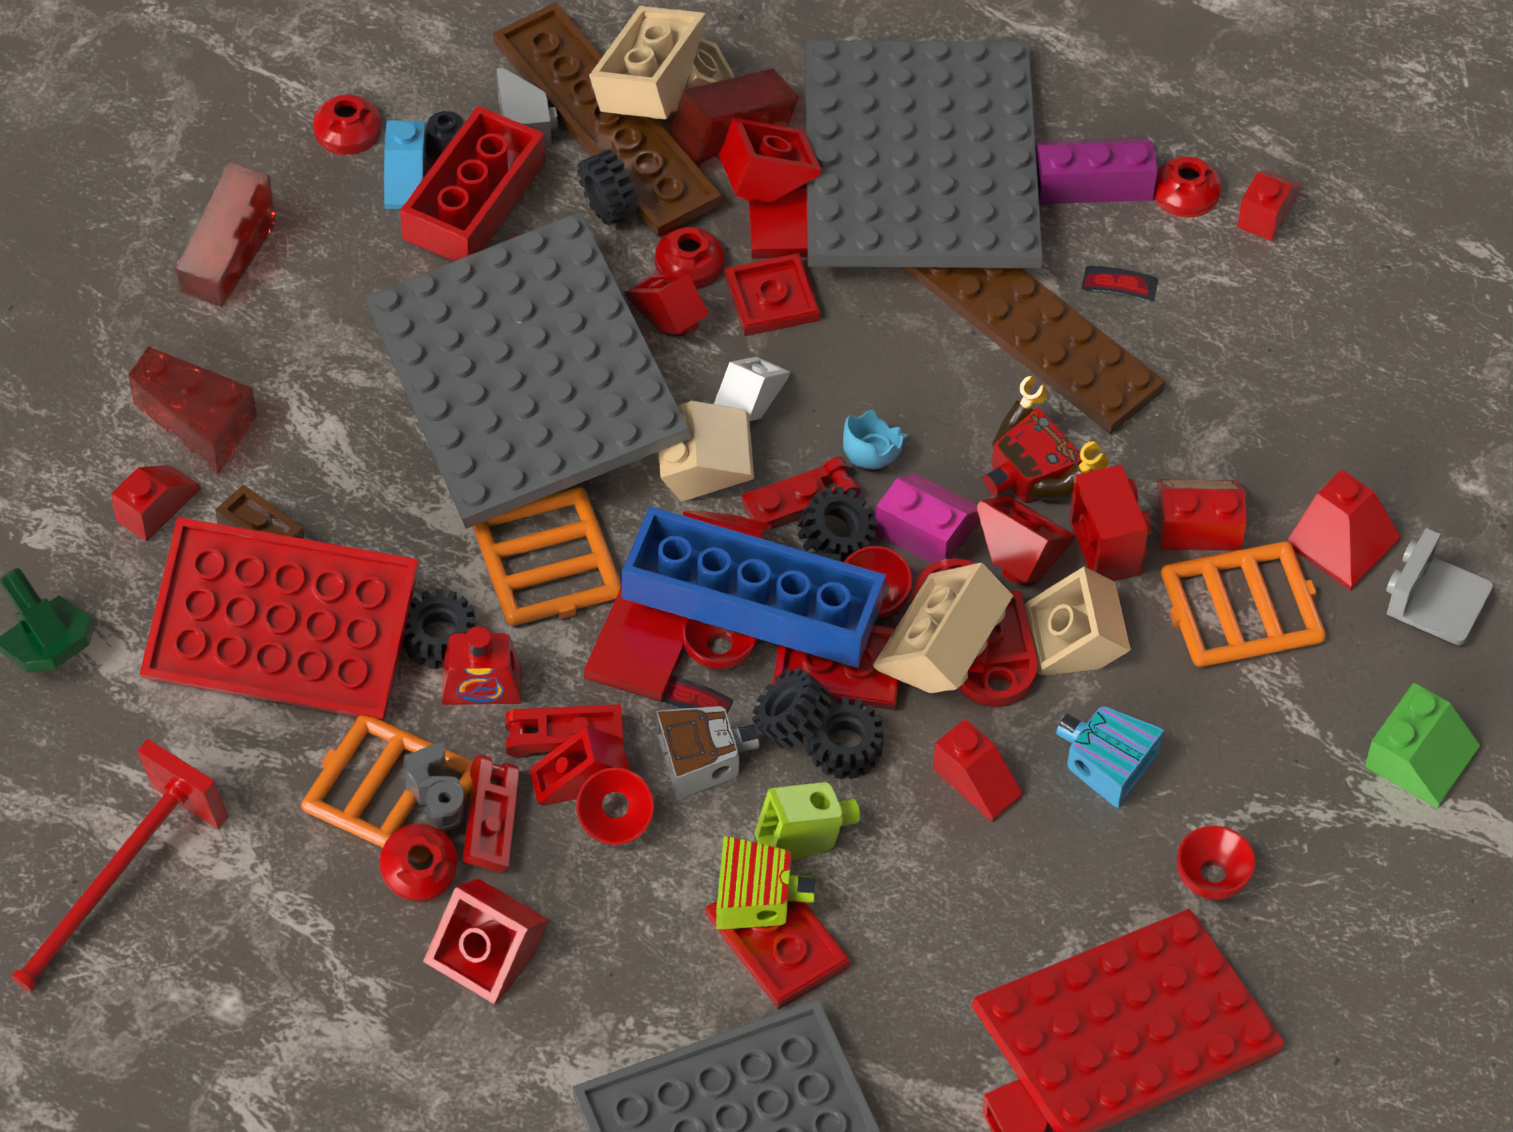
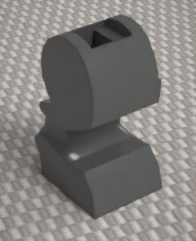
(427, 782)

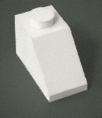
(751, 385)

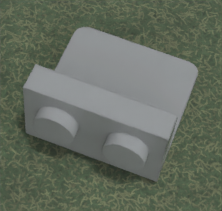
(1436, 593)

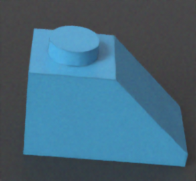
(403, 161)

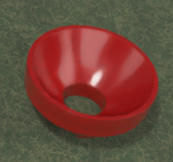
(347, 134)
(1185, 196)
(702, 264)
(897, 573)
(698, 636)
(610, 829)
(1220, 848)
(413, 883)

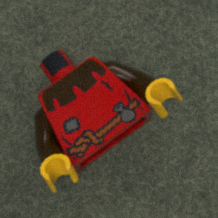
(1035, 454)

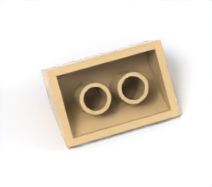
(945, 628)

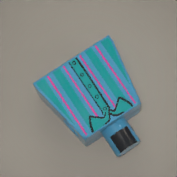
(1110, 751)

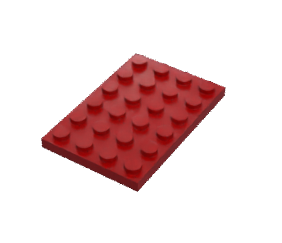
(280, 618)
(1127, 1025)

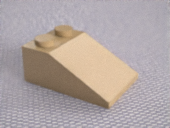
(648, 63)

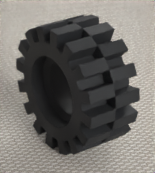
(608, 186)
(849, 511)
(431, 610)
(791, 708)
(847, 758)

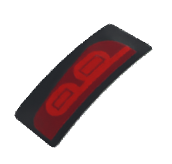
(1120, 281)
(689, 694)

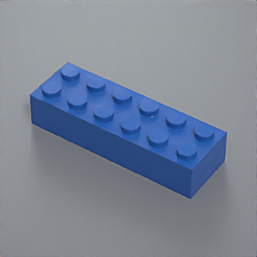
(753, 586)

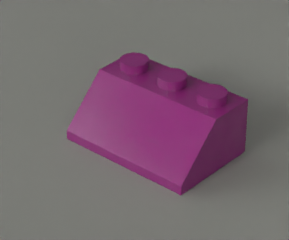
(1095, 170)

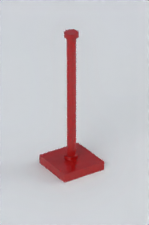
(180, 786)

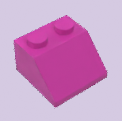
(925, 518)

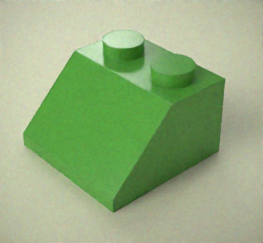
(1422, 746)

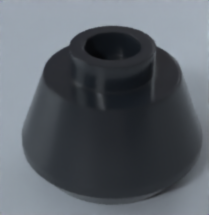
(440, 131)

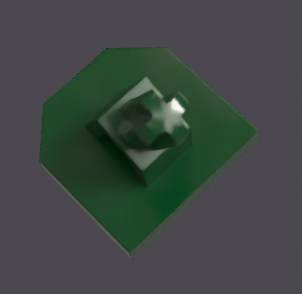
(46, 630)

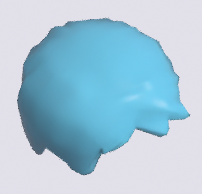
(871, 442)

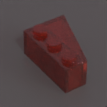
(709, 109)
(227, 235)
(194, 404)

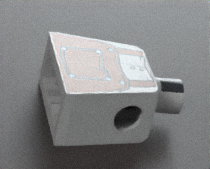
(701, 747)

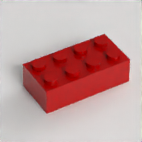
(473, 185)

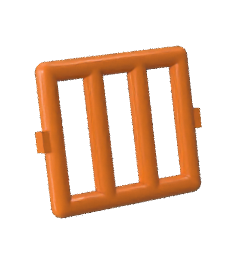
(565, 605)
(1237, 647)
(349, 819)

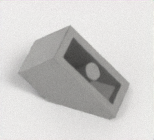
(525, 103)

